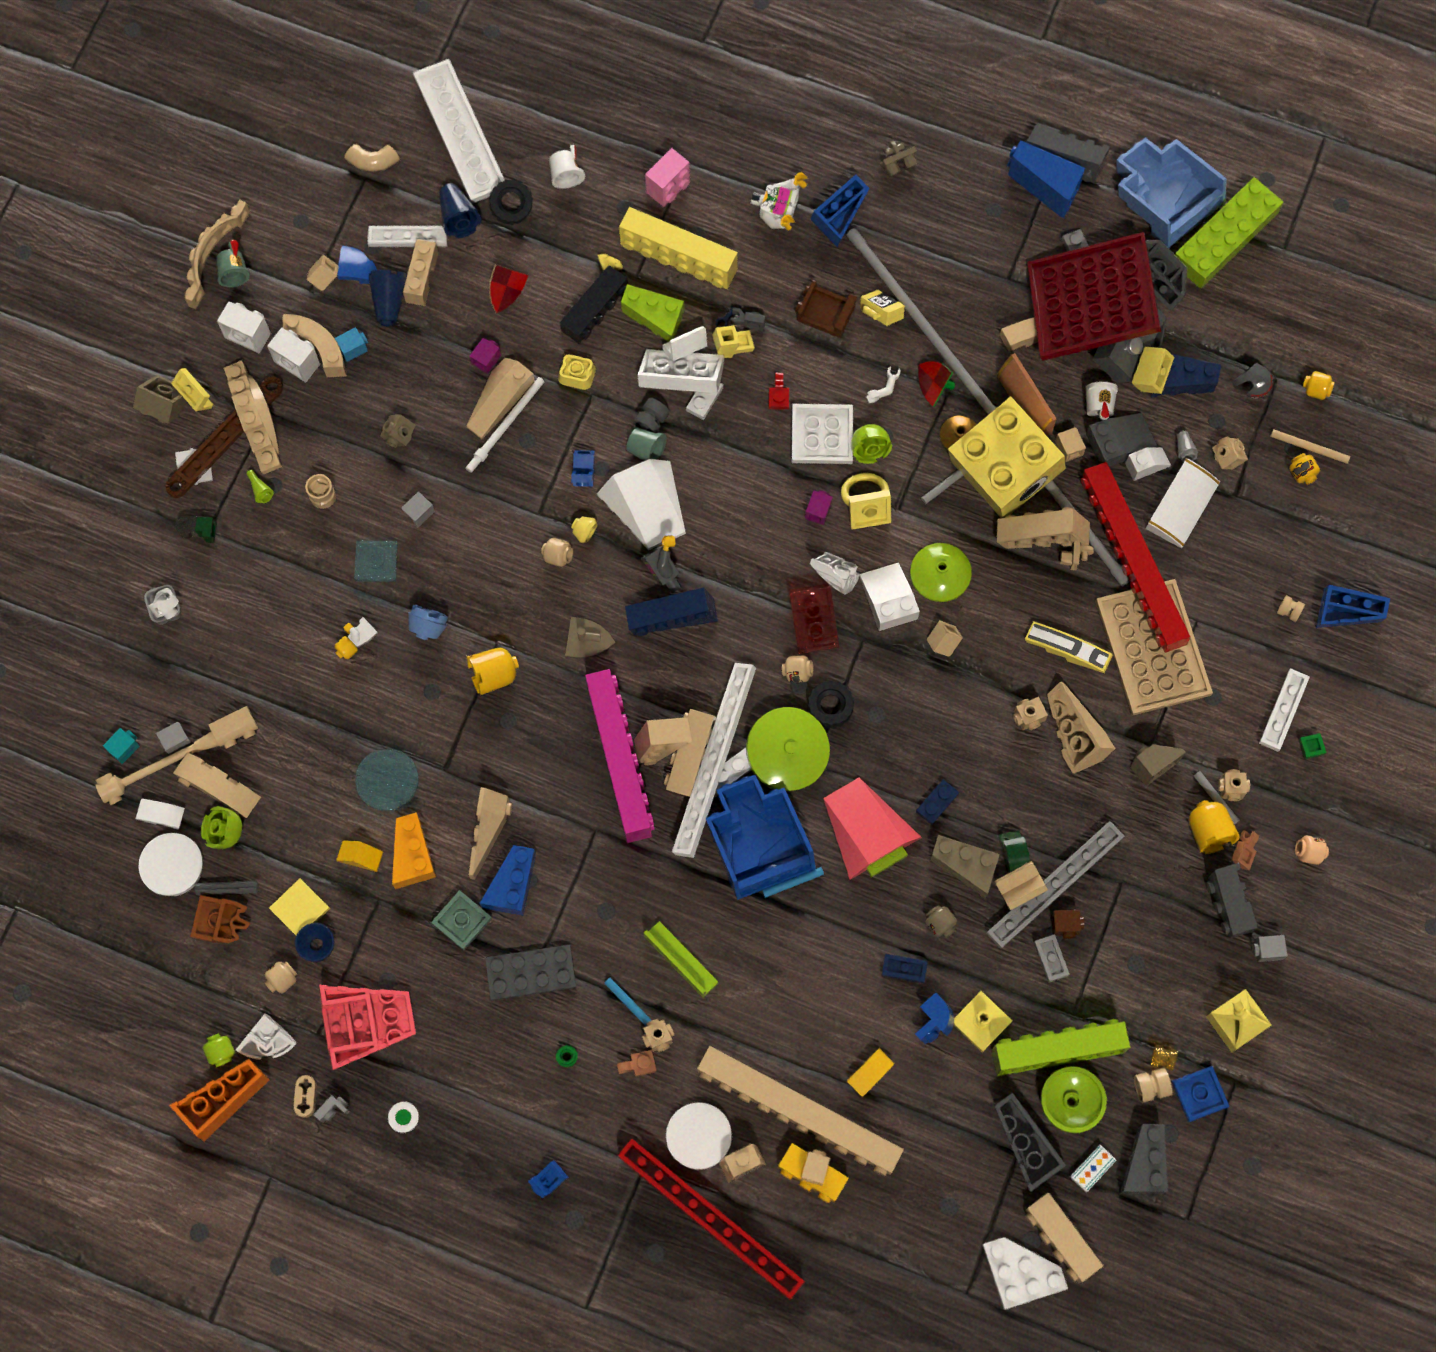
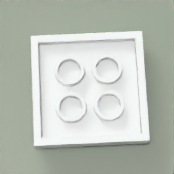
(822, 433)

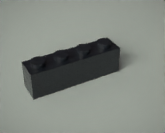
(594, 304)

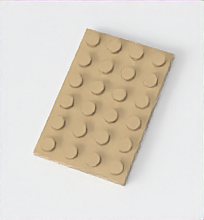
(1146, 672)

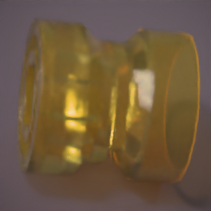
(1164, 1057)

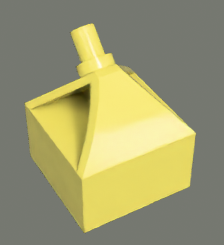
(1238, 1020)

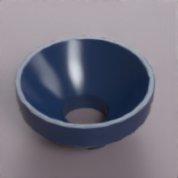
(307, 935)

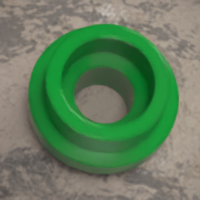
(566, 1049)

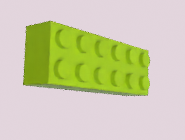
(1228, 231)
(1060, 1048)

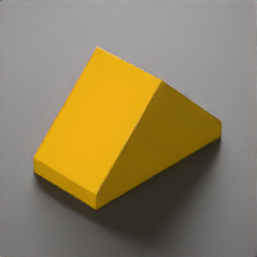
(360, 855)

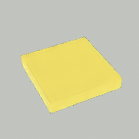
(299, 907)

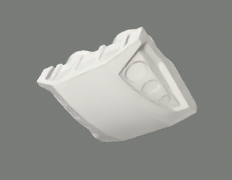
(836, 572)

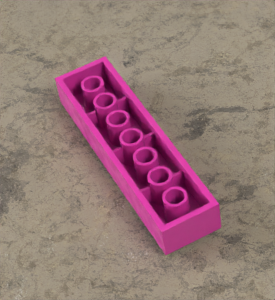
(620, 760)

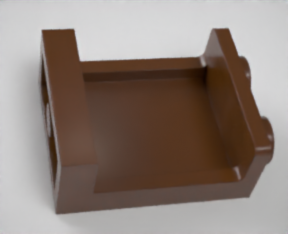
(825, 310)

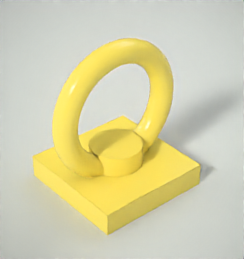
(868, 508)

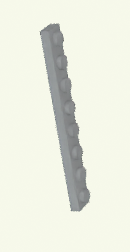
(1056, 884)

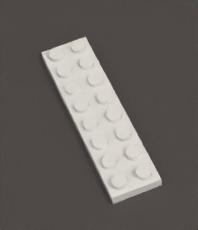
(459, 129)

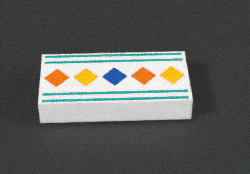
(1093, 1168)

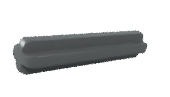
(222, 888)

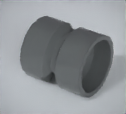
(652, 415)

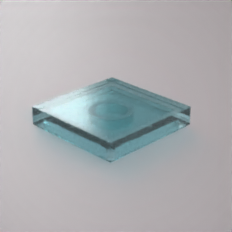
(376, 561)

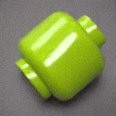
(218, 1050)

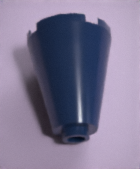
(457, 212)
(387, 295)

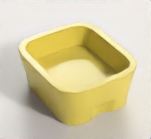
(577, 372)

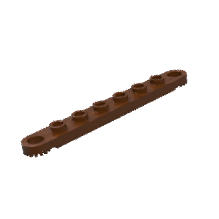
(215, 445)

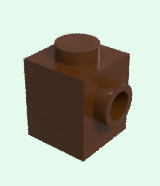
(1067, 923)

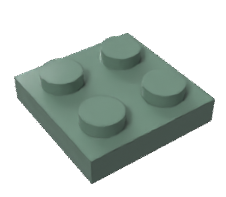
(461, 920)

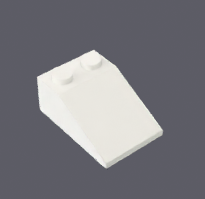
(889, 596)

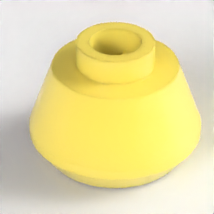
(584, 528)

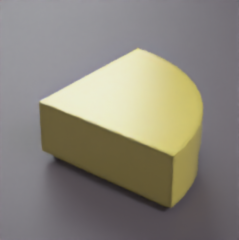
(606, 260)

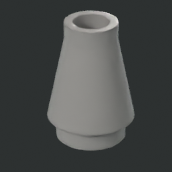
(1186, 447)

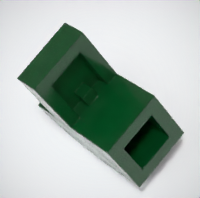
(1014, 849)

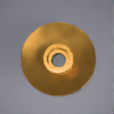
(949, 429)

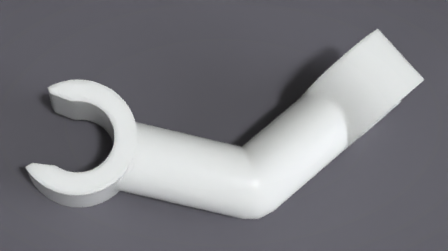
(875, 395)

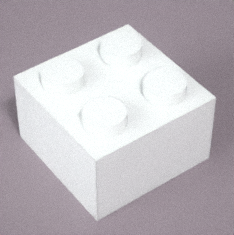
(244, 326)
(294, 354)

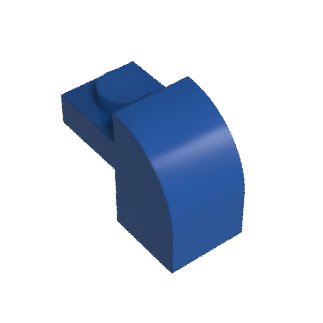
(583, 468)
(941, 1019)

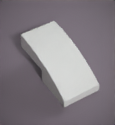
(159, 813)

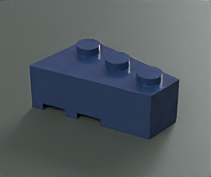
(1190, 377)

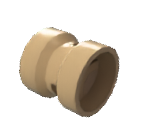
(1287, 604)

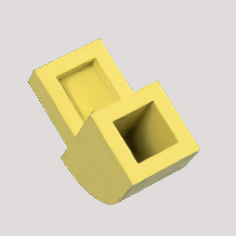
(731, 342)

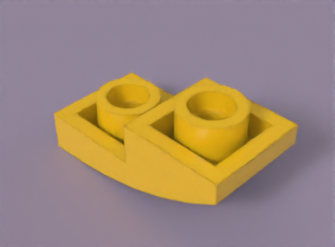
(870, 1072)

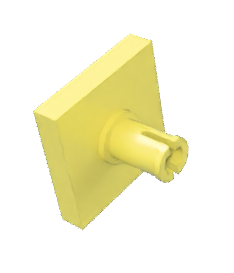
(981, 1021)

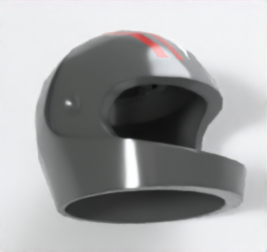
(1258, 378)

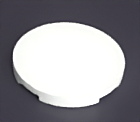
(171, 864)
(698, 1136)

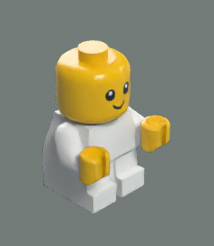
(358, 636)

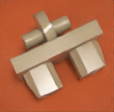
(1072, 558)

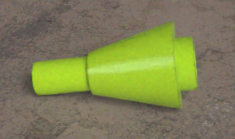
(261, 491)

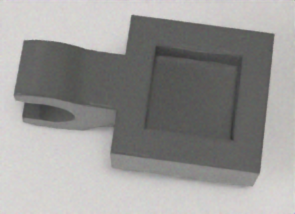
(750, 320)

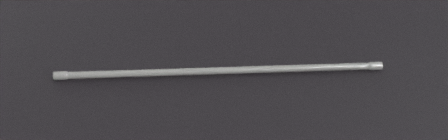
(860, 243)

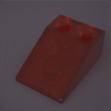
(814, 618)

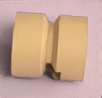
(320, 491)
(1153, 1085)

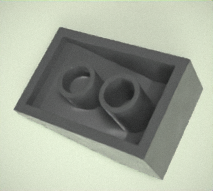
(1118, 437)

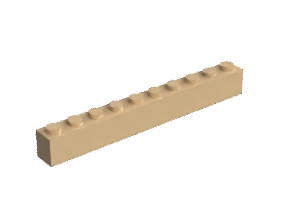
(799, 1110)

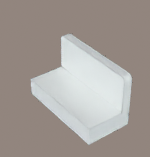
(686, 344)

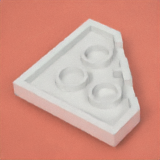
(1021, 1273)

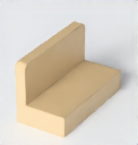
(1021, 885)

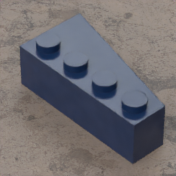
(672, 612)

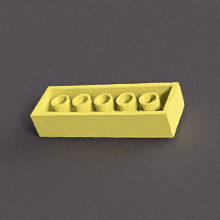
(678, 248)

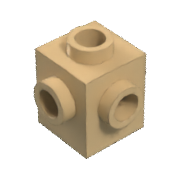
(1229, 453)
(1030, 714)
(1229, 790)
(662, 1042)

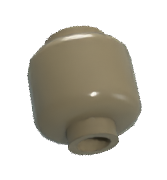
(941, 921)

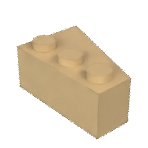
(661, 739)

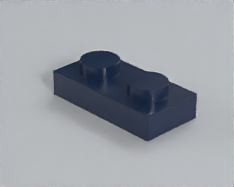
(937, 802)
(904, 968)

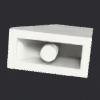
(1146, 462)

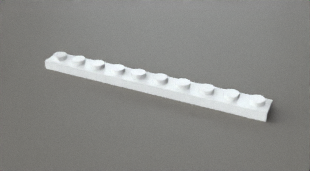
(714, 760)

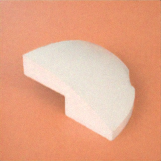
(266, 1039)

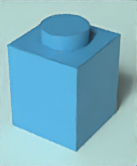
(352, 344)

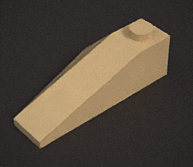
(502, 391)
(1080, 734)
(492, 815)

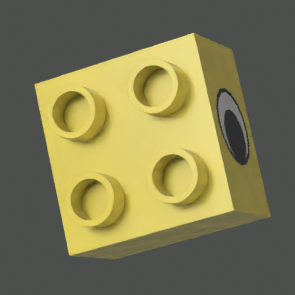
(1007, 458)

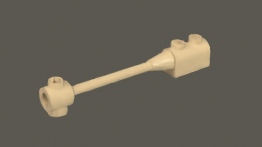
(222, 733)

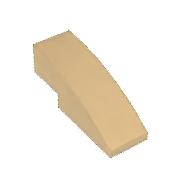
(1019, 334)

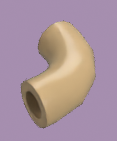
(371, 161)

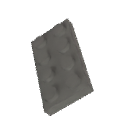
(530, 972)

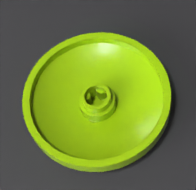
(787, 749)

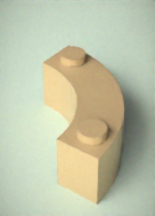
(322, 340)
(214, 783)

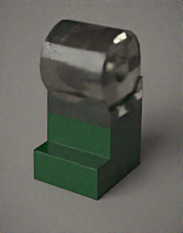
(196, 526)

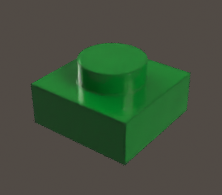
(1312, 746)

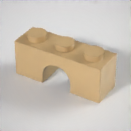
(417, 281)

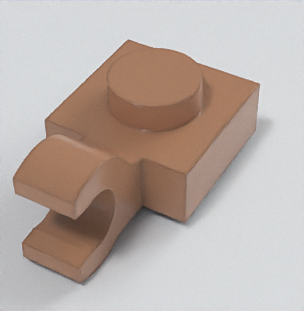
(1244, 851)
(641, 1064)

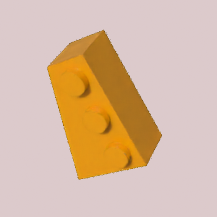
(411, 854)

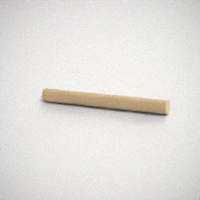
(1310, 446)

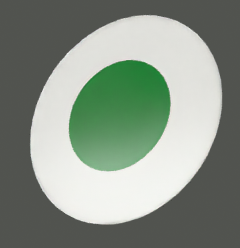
(403, 1117)

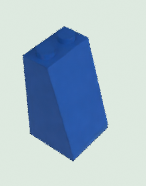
(1046, 176)

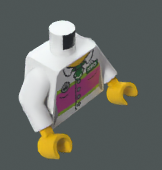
(779, 202)

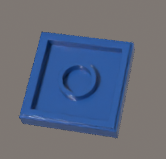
(1200, 1094)

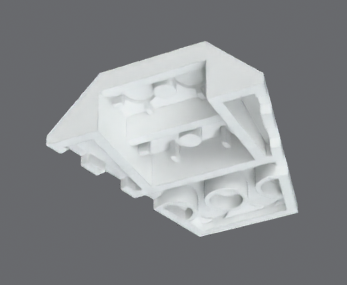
(646, 501)

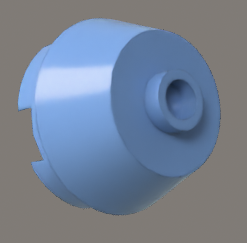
(426, 622)

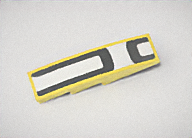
(1069, 647)

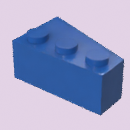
(839, 210)
(1350, 607)
(512, 882)

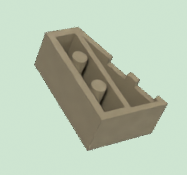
(966, 862)

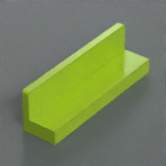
(681, 959)

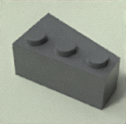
(1231, 901)
(1147, 1163)

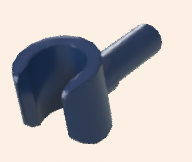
(726, 318)

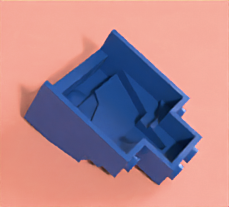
(758, 837)

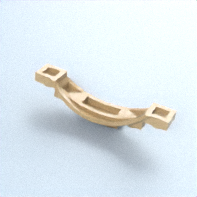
(206, 243)
(254, 416)

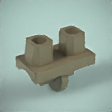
(906, 156)

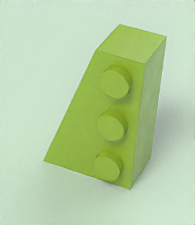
(653, 310)

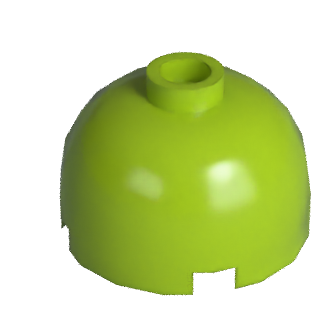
(870, 443)
(221, 828)

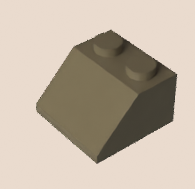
(159, 399)
(1155, 761)

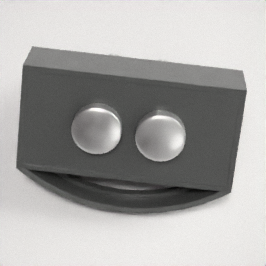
(1122, 358)

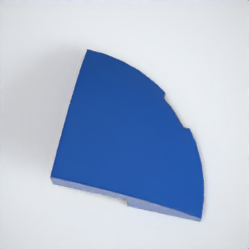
(354, 265)

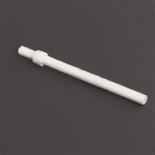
(481, 453)

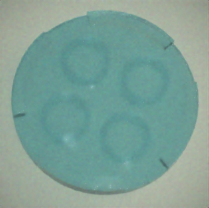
(387, 779)

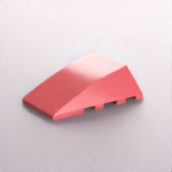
(865, 826)
(363, 1021)

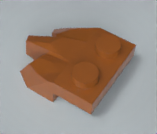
(217, 920)

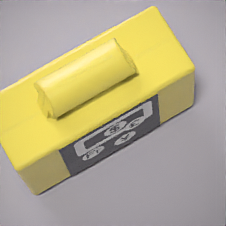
(882, 307)

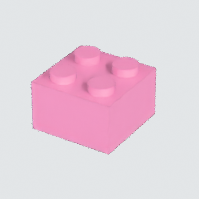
(667, 177)

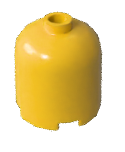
(492, 669)
(1212, 827)

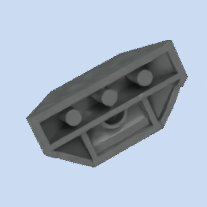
(1168, 274)

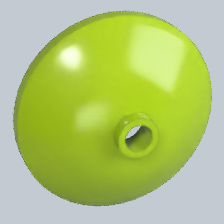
(936, 583)
(1086, 1092)

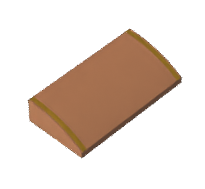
(1024, 391)

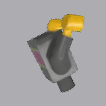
(661, 566)

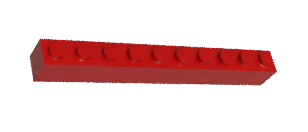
(1135, 557)
(711, 1219)

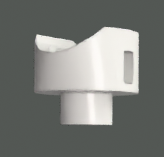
(164, 606)

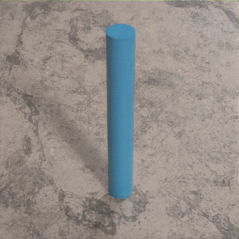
(793, 882)
(632, 1006)

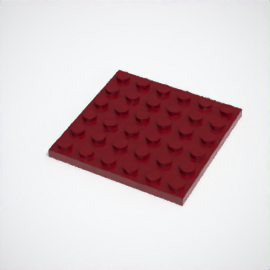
(1093, 296)

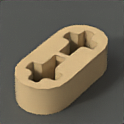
(310, 1097)

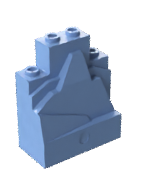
(1169, 188)

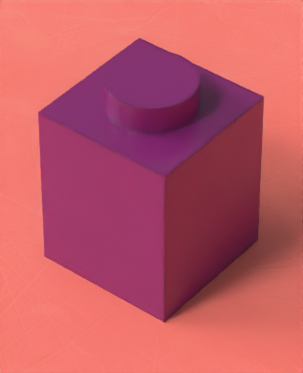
(485, 355)
(818, 507)

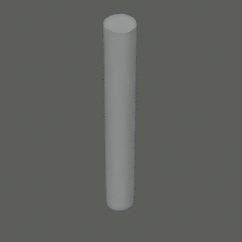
(942, 486)
(1214, 794)

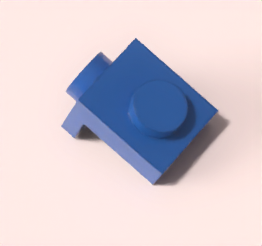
(548, 1179)

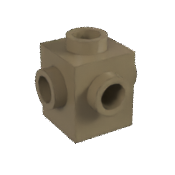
(397, 431)

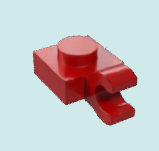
(778, 396)

